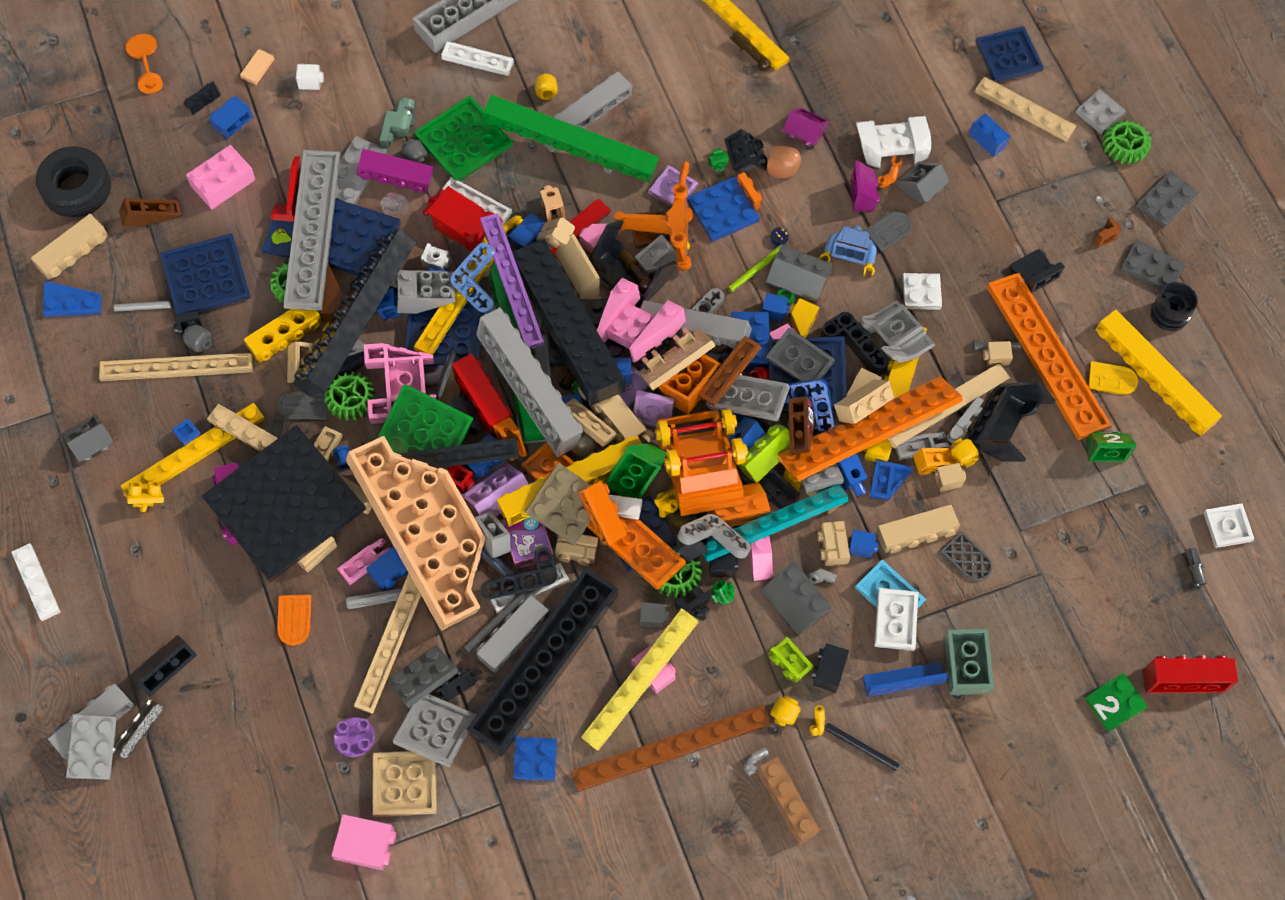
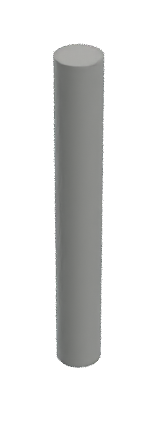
(142, 306)

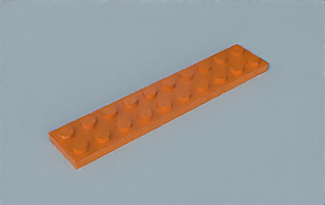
(1048, 356)
(881, 424)
(640, 546)

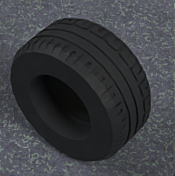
(67, 162)

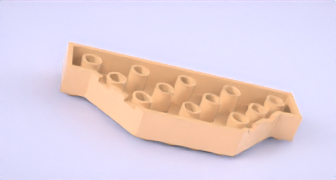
(426, 526)

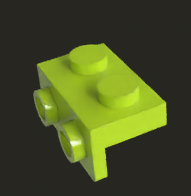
(790, 660)

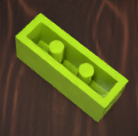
(765, 452)

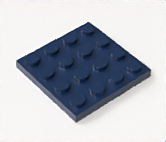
(356, 234)
(205, 275)
(459, 337)
(834, 376)

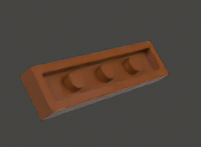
(729, 371)

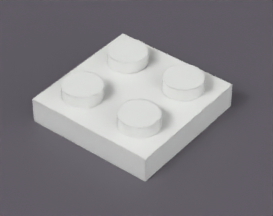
(922, 291)
(1228, 525)

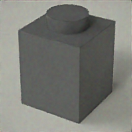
(653, 615)

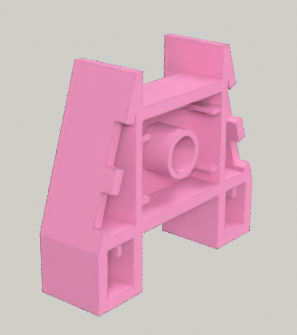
(635, 327)
(400, 368)

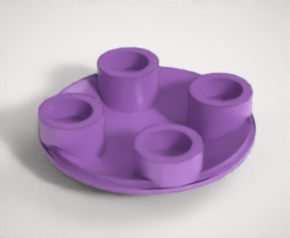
(354, 736)

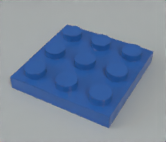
(723, 209)

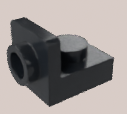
(185, 320)

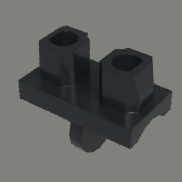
(699, 600)

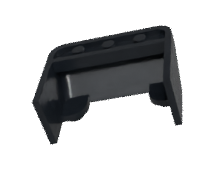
(611, 268)
(1002, 415)

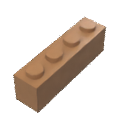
(788, 800)

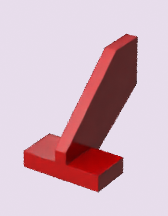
(287, 212)

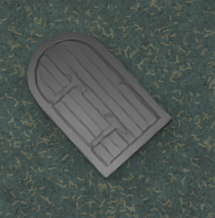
(889, 230)
(445, 373)
(301, 407)

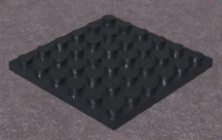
(283, 503)

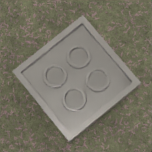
(434, 729)

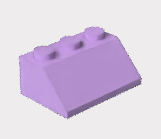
(484, 495)

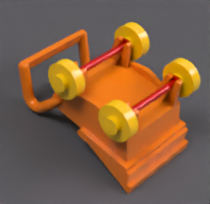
(703, 462)

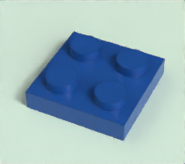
(535, 758)

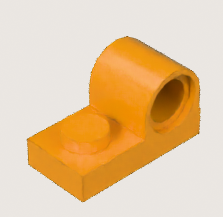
(930, 458)

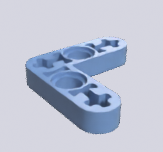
(468, 281)

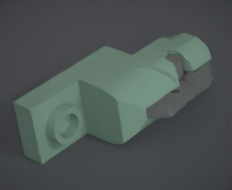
(398, 122)

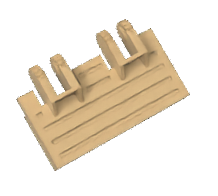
(676, 358)

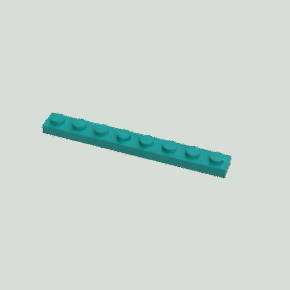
(782, 519)

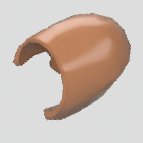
(783, 162)

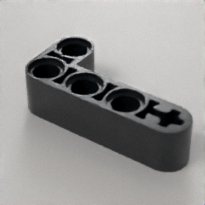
(875, 360)
(519, 586)

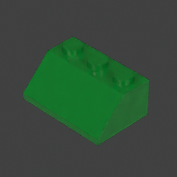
(635, 470)

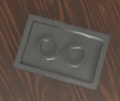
(1167, 199)
(1152, 265)
(799, 357)
(422, 676)

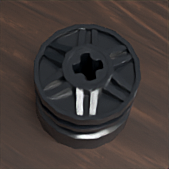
(1174, 306)

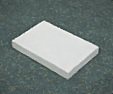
(896, 619)

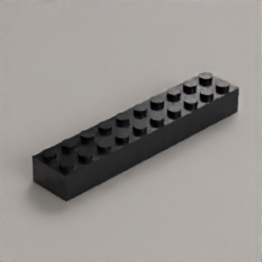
(354, 313)
(568, 323)
(542, 662)

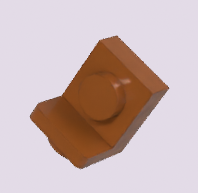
(1108, 234)

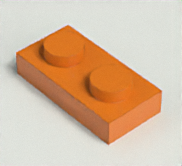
(747, 186)

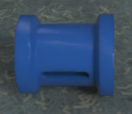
(341, 454)

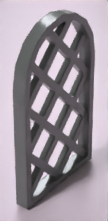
(962, 561)

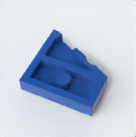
(887, 479)

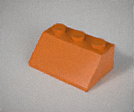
(689, 382)
(755, 507)
(603, 512)

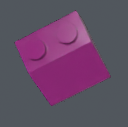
(805, 126)
(864, 188)

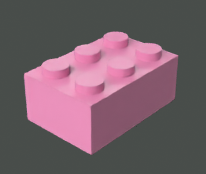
(221, 177)

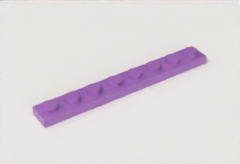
(512, 281)

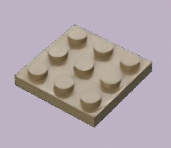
(403, 784)

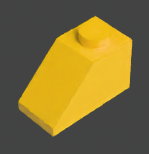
(803, 316)

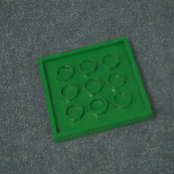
(462, 139)
(423, 423)

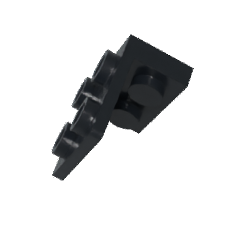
(745, 149)
(1037, 270)

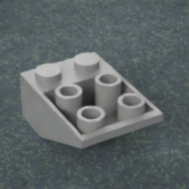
(423, 290)

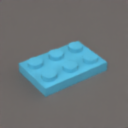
(884, 577)

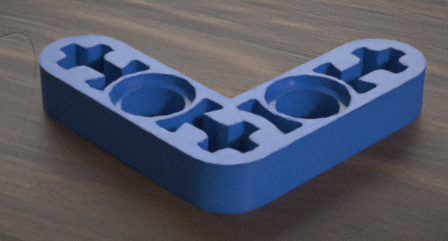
(816, 397)

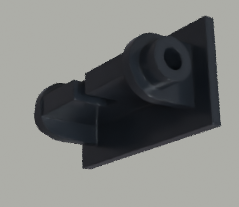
(202, 98)
(461, 679)

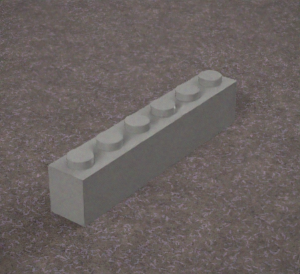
(596, 103)
(718, 328)

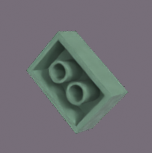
(968, 661)

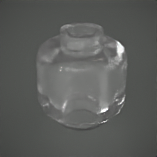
(395, 205)

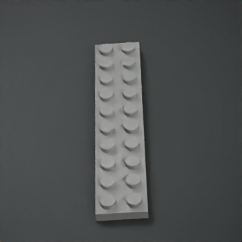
(312, 230)

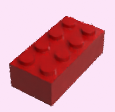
(478, 389)
(1190, 674)

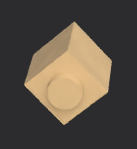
(998, 353)
(949, 477)

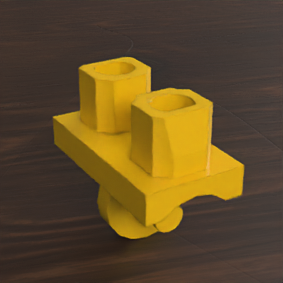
(143, 497)
(666, 502)

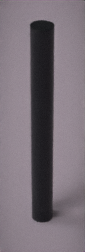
(862, 746)

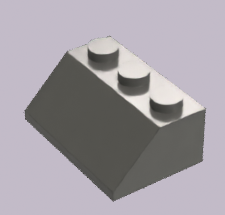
(799, 274)
(796, 599)

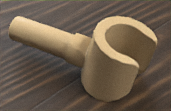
(648, 435)

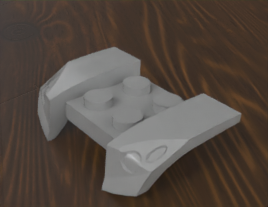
(899, 331)

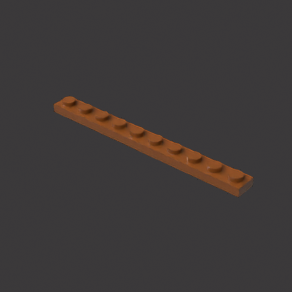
(670, 748)

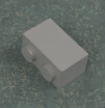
(496, 536)

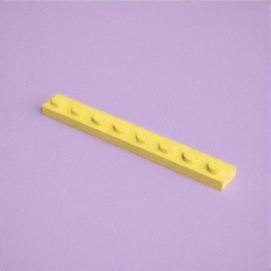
(639, 679)

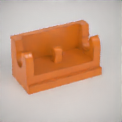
(506, 430)

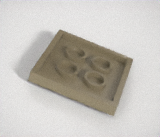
(560, 506)

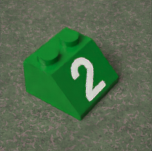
(1109, 447)
(1116, 702)

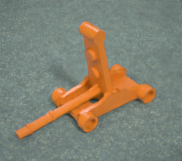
(673, 223)

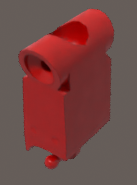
(457, 217)

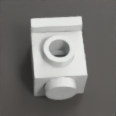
(435, 257)

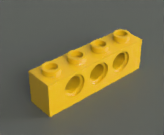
(273, 330)

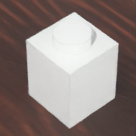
(309, 77)

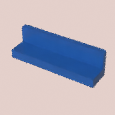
(904, 679)

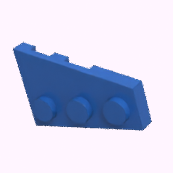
(67, 300)

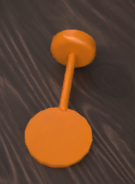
(142, 47)

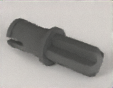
(1196, 567)

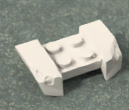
(895, 140)

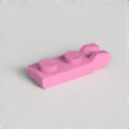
(356, 566)

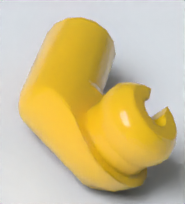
(512, 223)
(819, 714)

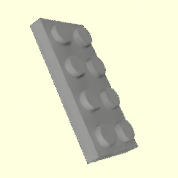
(349, 185)
(754, 398)

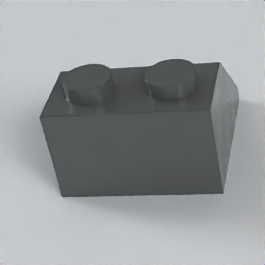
(923, 181)
(87, 438)

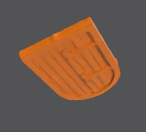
(294, 618)

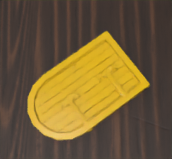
(1112, 378)

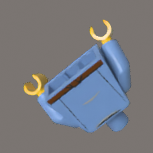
(852, 245)

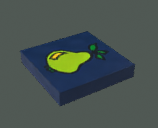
(279, 238)

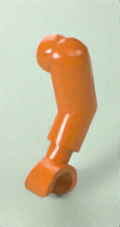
(886, 180)

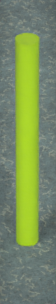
(751, 272)

